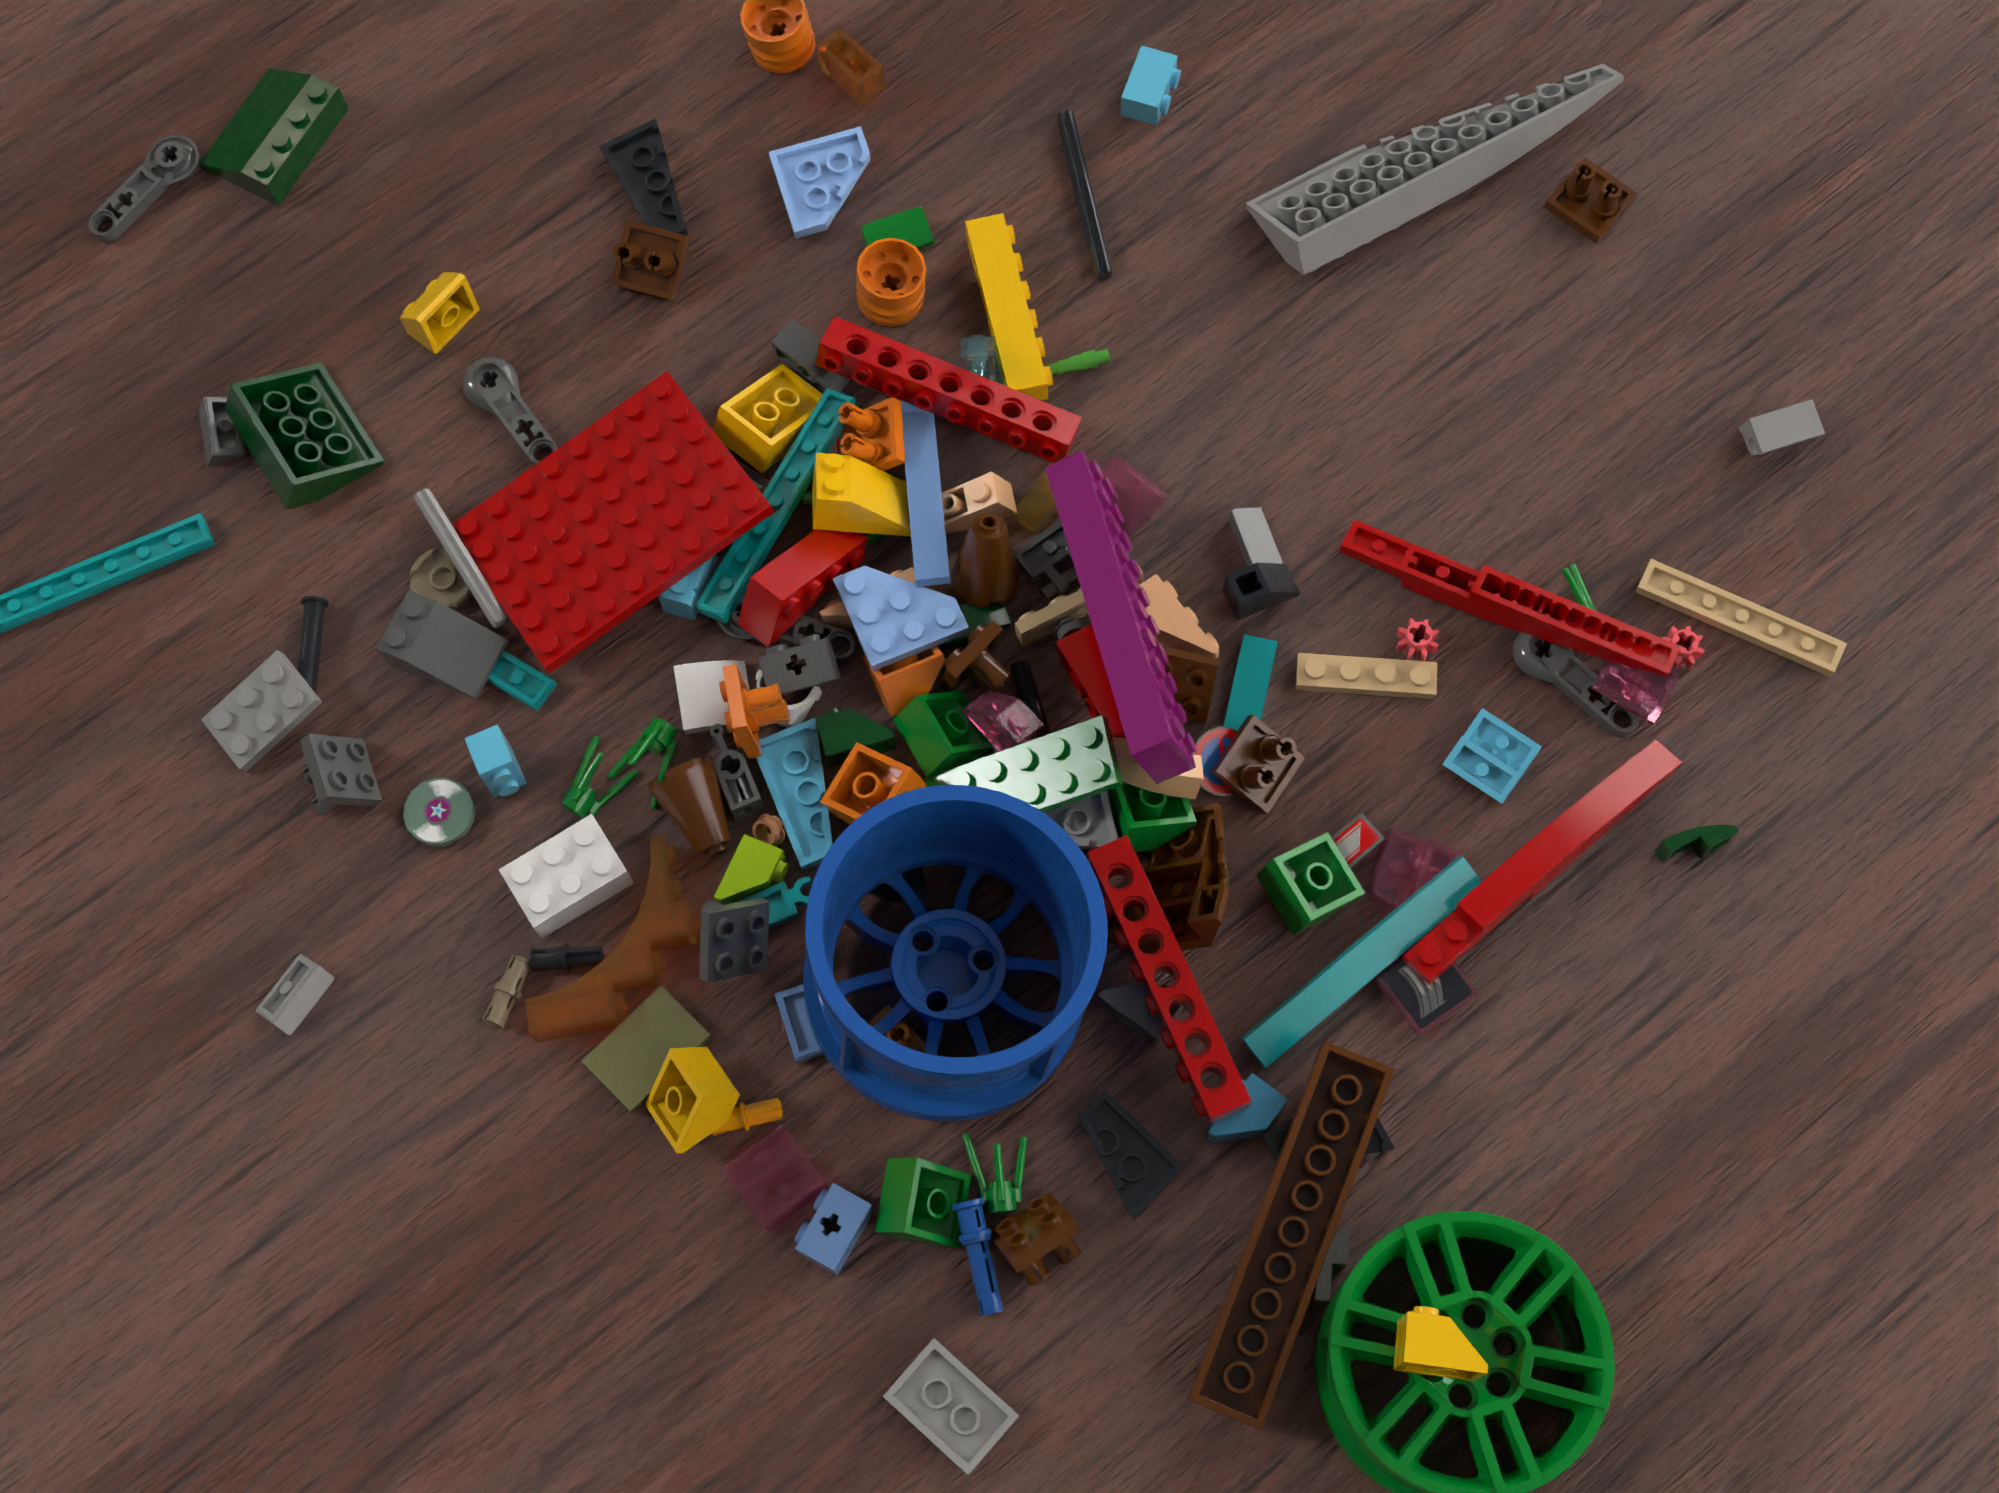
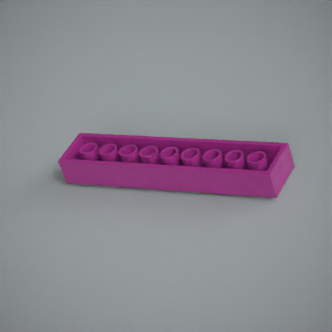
(1120, 618)

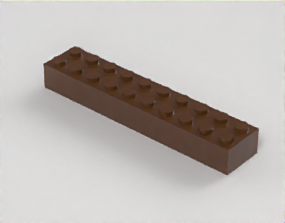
(1291, 1235)

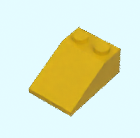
(766, 417)
(857, 497)

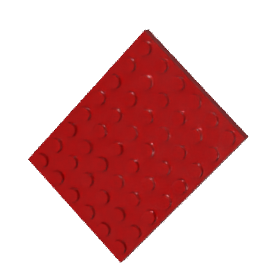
(610, 521)

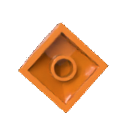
(906, 679)

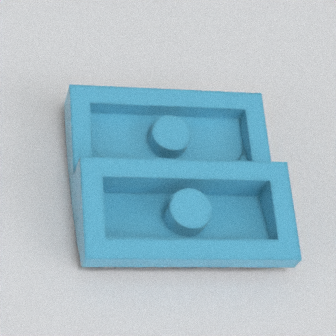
(1492, 756)

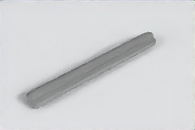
(461, 558)

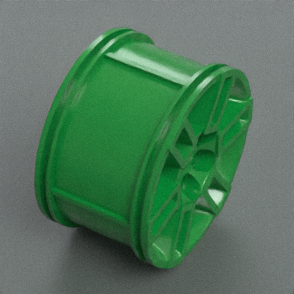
(1556, 1286)

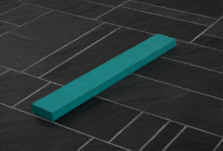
(783, 494)
(104, 571)
(1360, 962)

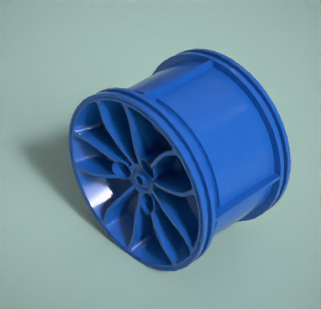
(986, 835)

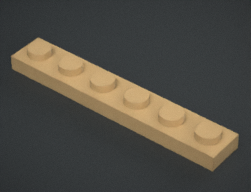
(1741, 618)

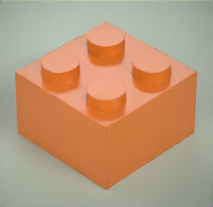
(867, 781)

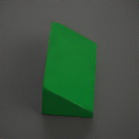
(906, 225)

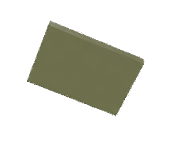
(637, 1048)

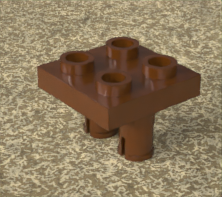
(1590, 200)
(650, 260)
(976, 661)
(1194, 679)
(1258, 764)
(1035, 1233)

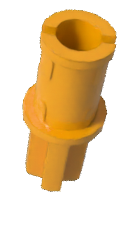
(752, 1115)

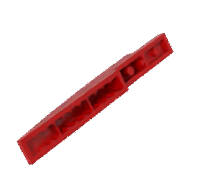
(1509, 601)
(1540, 860)

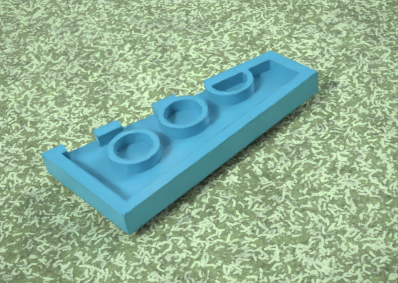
(797, 784)

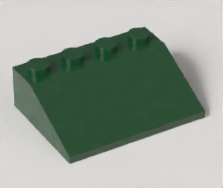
(276, 133)
(301, 433)

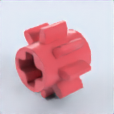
(1419, 630)
(1689, 646)

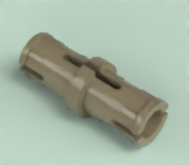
(507, 992)

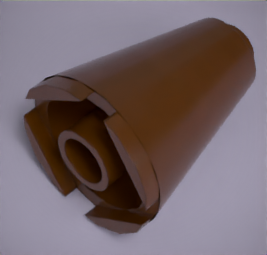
(986, 564)
(695, 804)

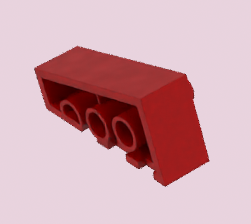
(797, 581)
(1086, 670)

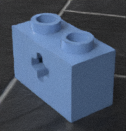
(851, 1216)

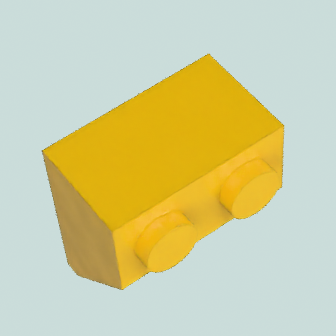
(440, 311)
(691, 1097)
(1435, 1347)

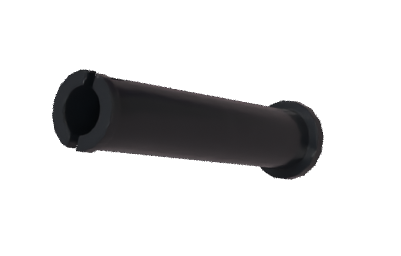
(311, 638)

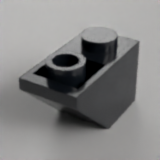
(1258, 588)

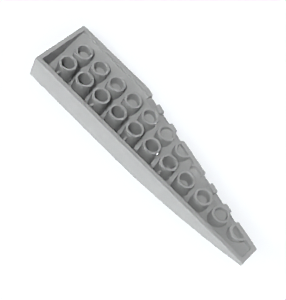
(1390, 184)

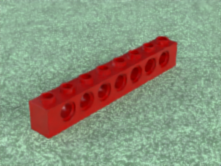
(947, 390)
(1231, 1096)

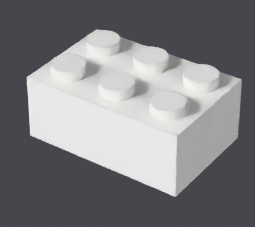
(566, 876)

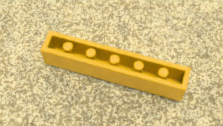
(1006, 306)

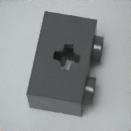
(820, 666)

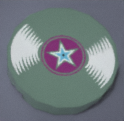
(439, 812)

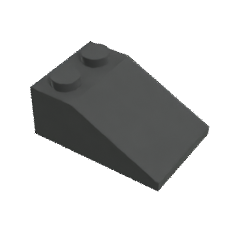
(440, 645)

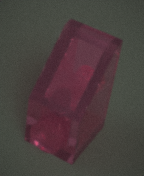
(1003, 719)

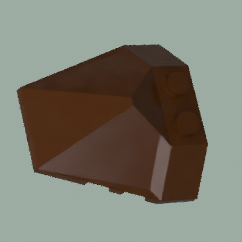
(1188, 882)

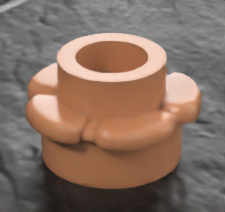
(769, 830)

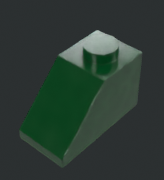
(844, 728)

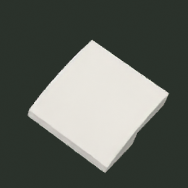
(700, 694)

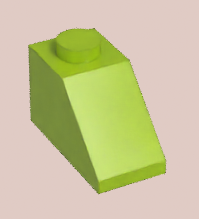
(751, 870)

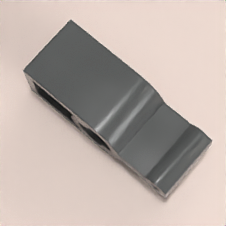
(799, 351)
(734, 782)

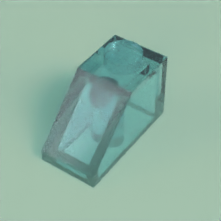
(979, 355)

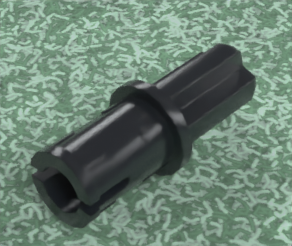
(565, 957)

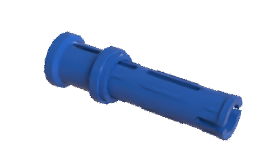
(975, 1237)

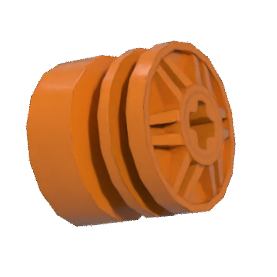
(778, 33)
(890, 282)

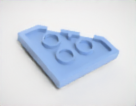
(819, 177)
(896, 616)

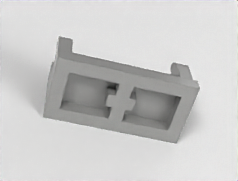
(1782, 428)

